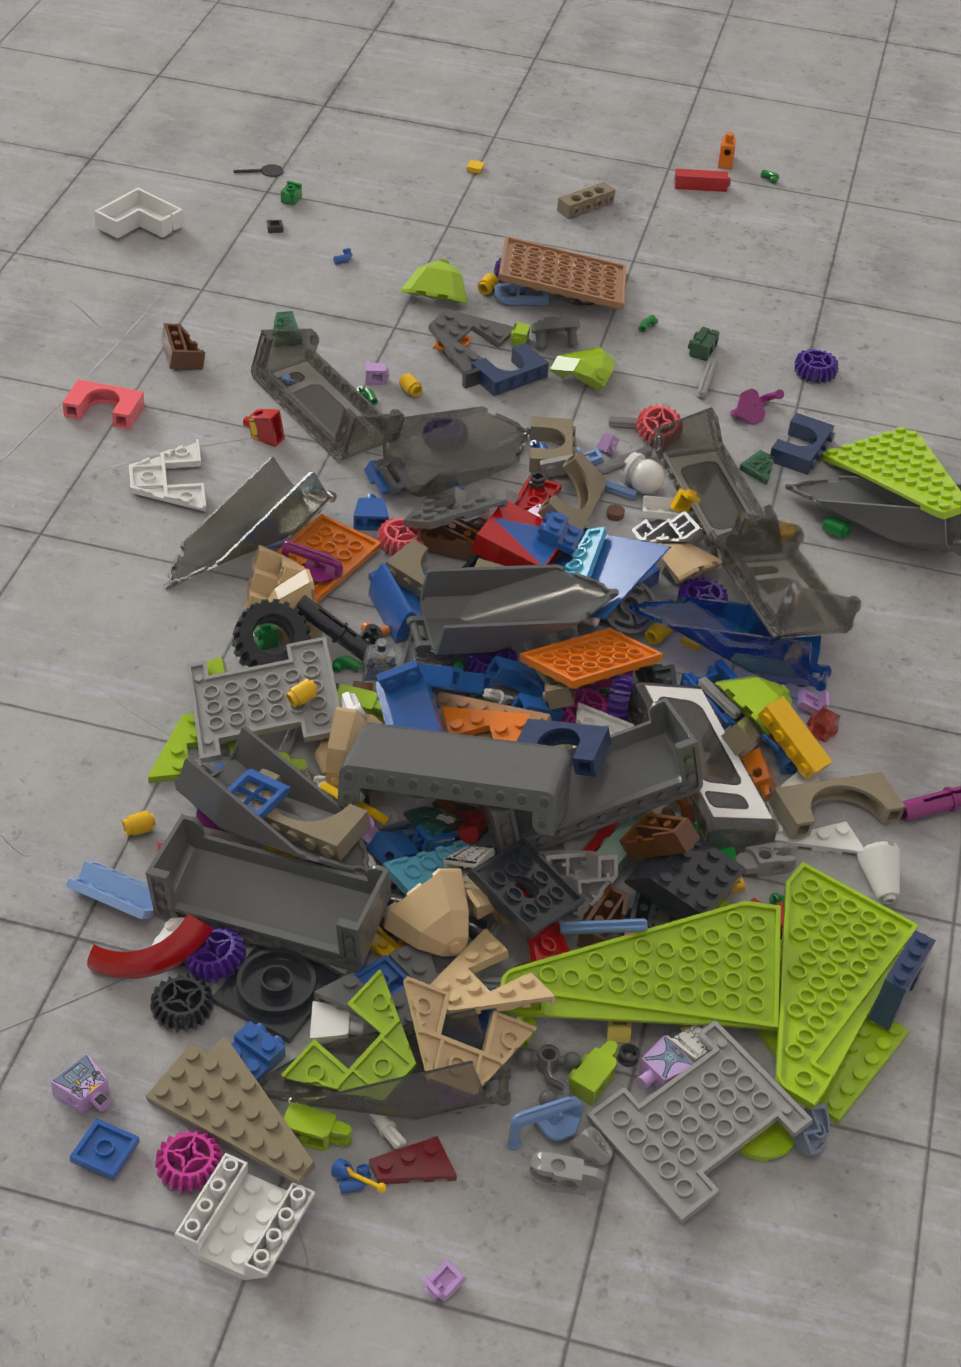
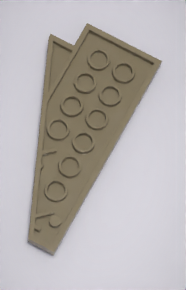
(225, 1100)

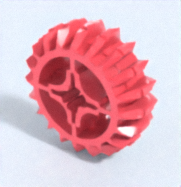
(650, 419)
(395, 535)

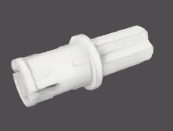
(495, 696)
(388, 1129)

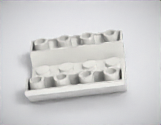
(242, 1220)

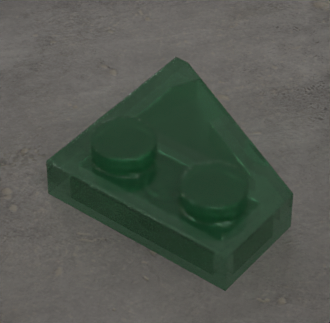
(758, 466)

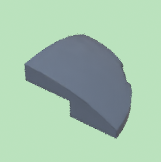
(811, 1138)

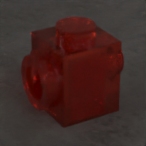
(823, 724)

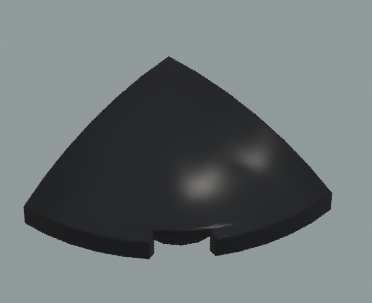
(662, 674)

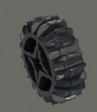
(176, 1003)

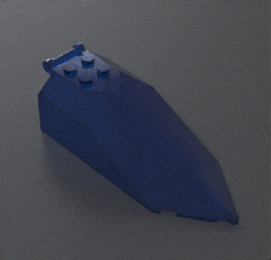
(741, 638)

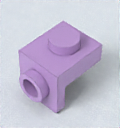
(608, 443)
(810, 702)
(444, 1281)

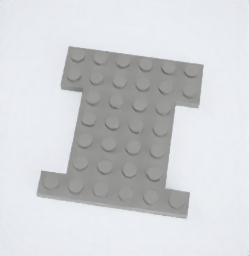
(258, 698)
(696, 1122)

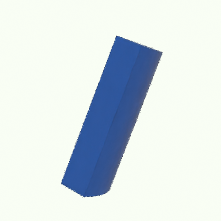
(390, 603)

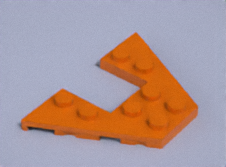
(475, 721)

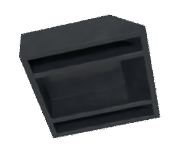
(687, 881)

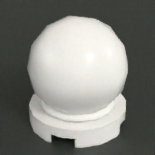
(642, 474)

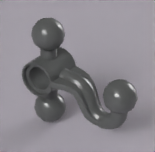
(570, 1060)

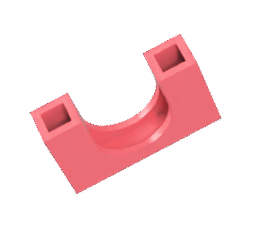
(87, 393)

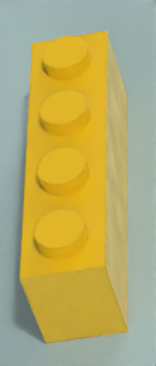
(795, 738)

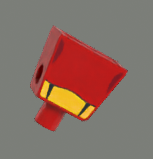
(265, 426)

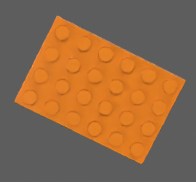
(340, 541)
(590, 658)

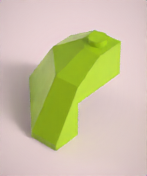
(437, 281)
(589, 366)
(753, 695)

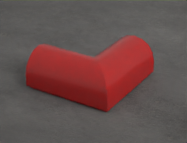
(473, 825)

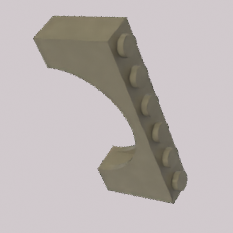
(588, 485)
(407, 564)
(870, 791)
(328, 836)

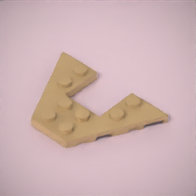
(470, 993)
(428, 1013)

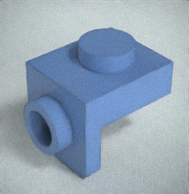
(594, 455)

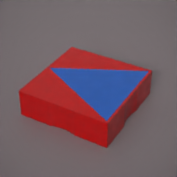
(512, 539)

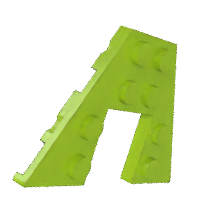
(175, 751)
(383, 1060)

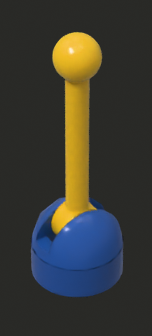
(343, 1170)

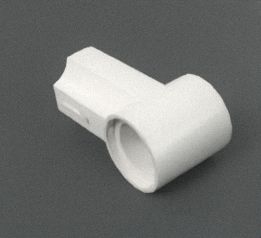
(350, 701)

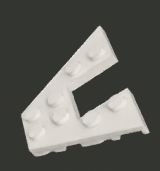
(150, 480)
(831, 838)

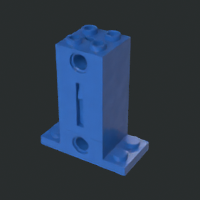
(411, 697)

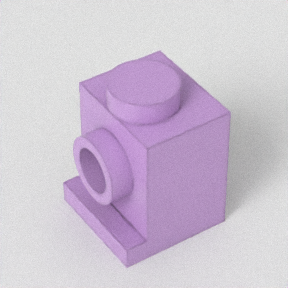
(376, 373)

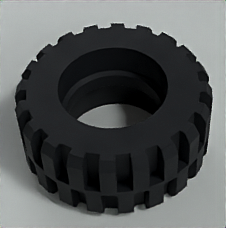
(267, 613)

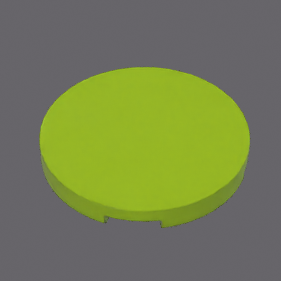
(769, 1144)

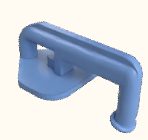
(519, 300)
(555, 1119)

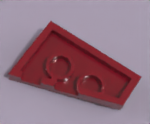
(414, 1162)

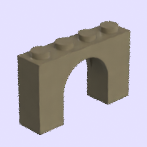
(551, 430)

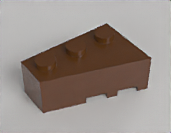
(180, 349)
(450, 540)
(659, 836)
(609, 907)

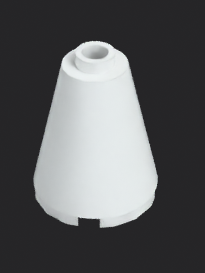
(882, 870)

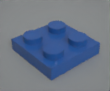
(104, 1149)

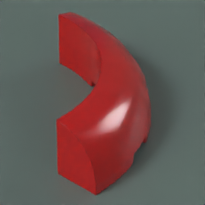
(155, 959)

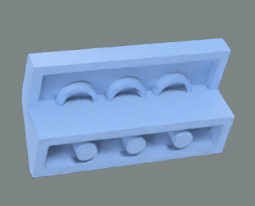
(114, 889)

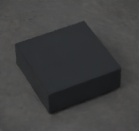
(274, 226)
(471, 378)

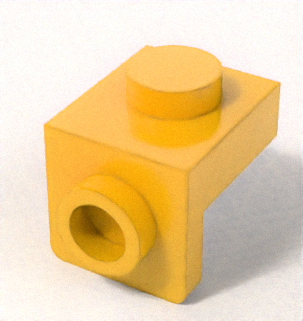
(684, 500)

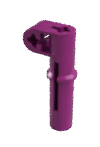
(932, 803)

